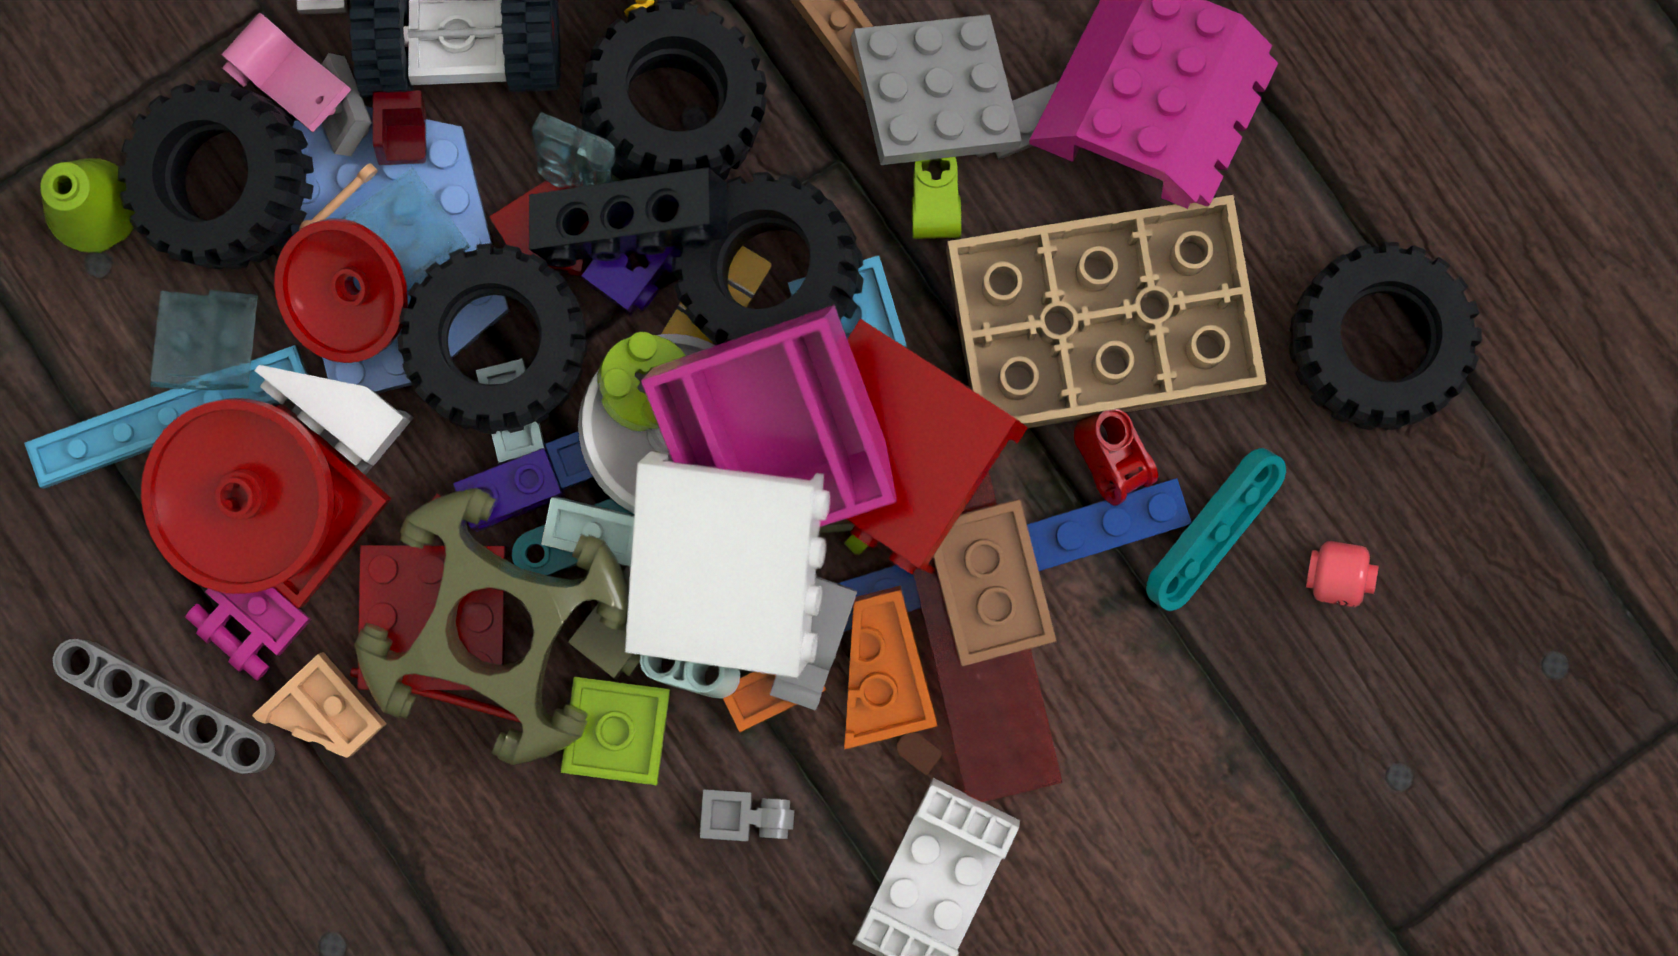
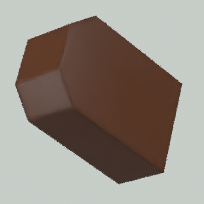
(918, 752)

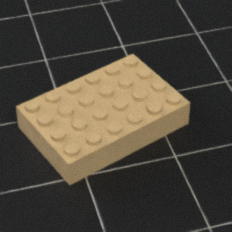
(1107, 313)

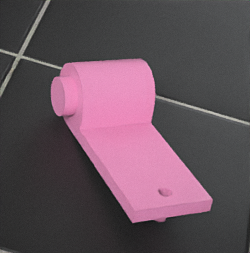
(284, 72)

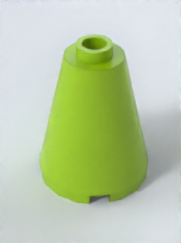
(85, 204)

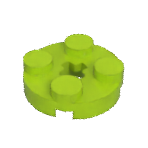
(618, 379)

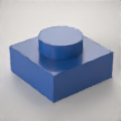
(568, 461)

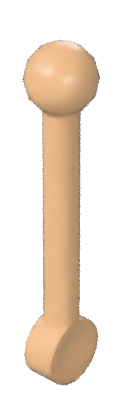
(363, 176)

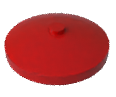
(237, 495)

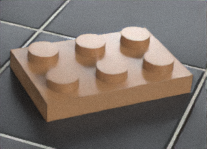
(992, 584)

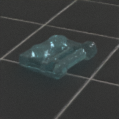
(567, 151)

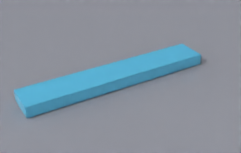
(137, 425)

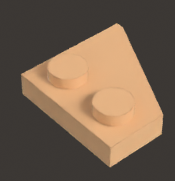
(323, 708)

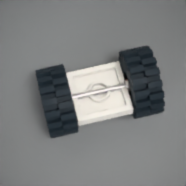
(454, 43)

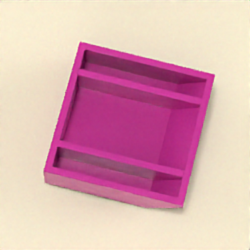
(779, 408)

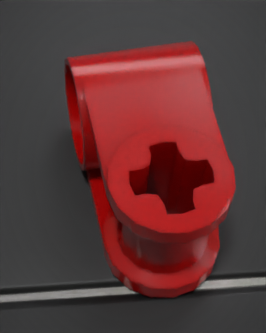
(1116, 457)

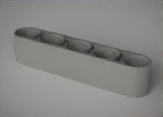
(142, 697)

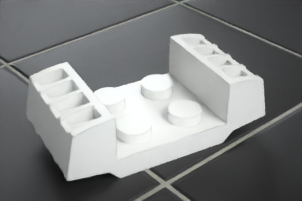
(937, 876)

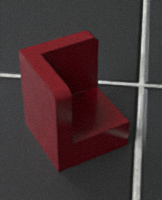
(399, 127)

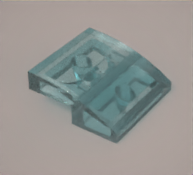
(204, 341)

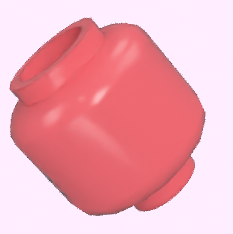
(1341, 574)

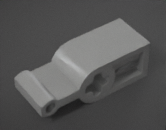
(830, 626)

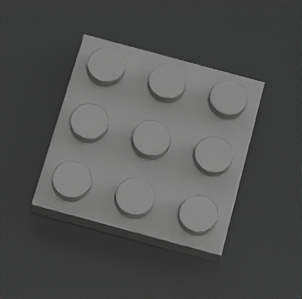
(935, 89)

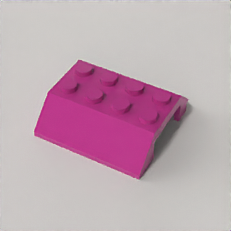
(1160, 92)

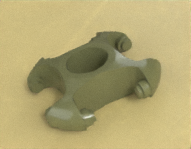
(443, 655)

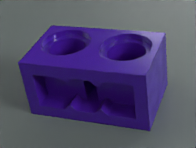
(516, 486)

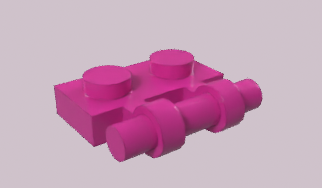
(263, 613)

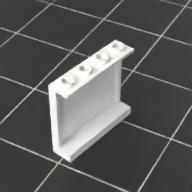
(725, 566)

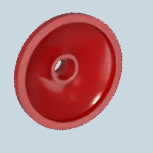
(319, 292)

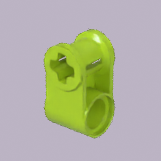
(936, 202)

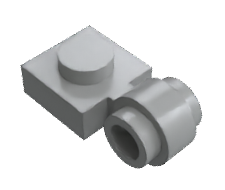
(729, 816)

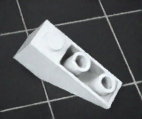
(349, 411)

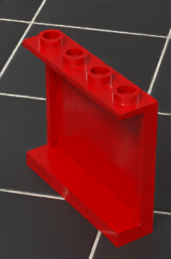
(937, 446)

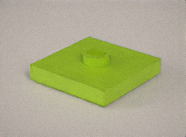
(621, 731)

